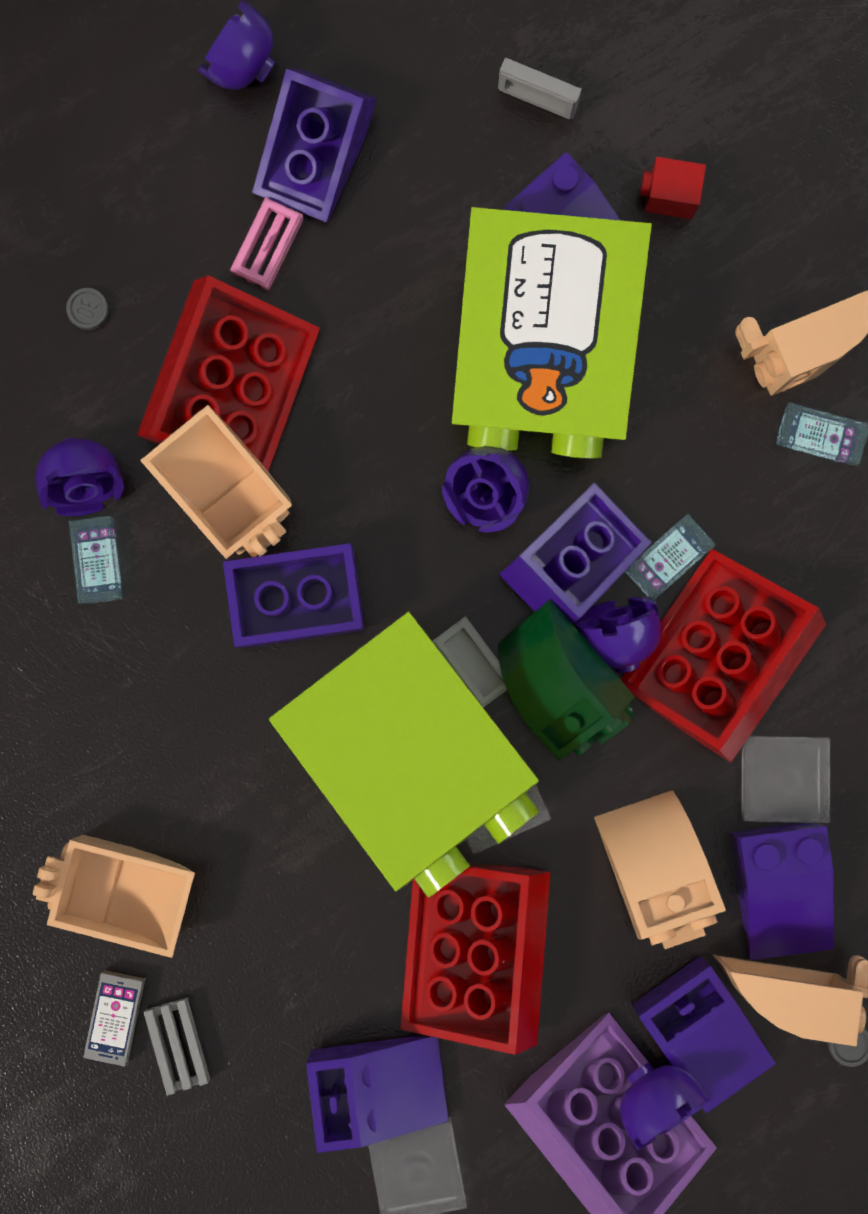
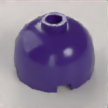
(240, 51)
(77, 477)
(486, 488)
(623, 633)
(659, 1102)

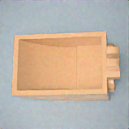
(806, 345)
(220, 485)
(660, 870)
(115, 894)
(803, 1000)

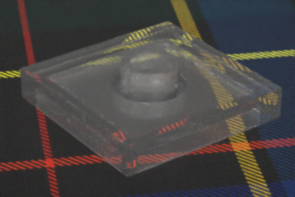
(786, 779)
(419, 1172)

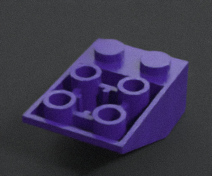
(704, 1031)
(375, 1091)

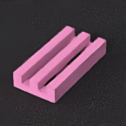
(253, 275)

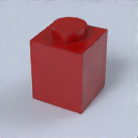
(673, 187)

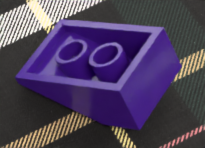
(312, 143)
(563, 191)
(577, 556)
(785, 889)

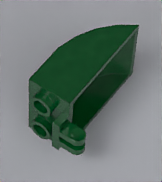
(562, 684)

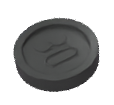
(87, 309)
(851, 1055)

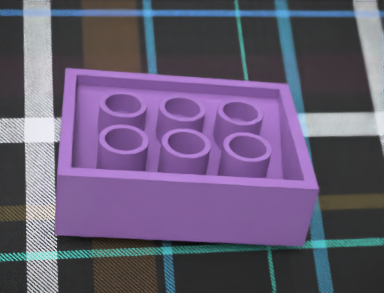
(577, 1125)

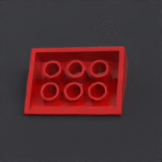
(237, 360)
(725, 653)
(478, 958)

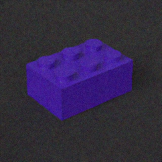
(294, 596)

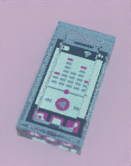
(822, 434)
(670, 557)
(95, 560)

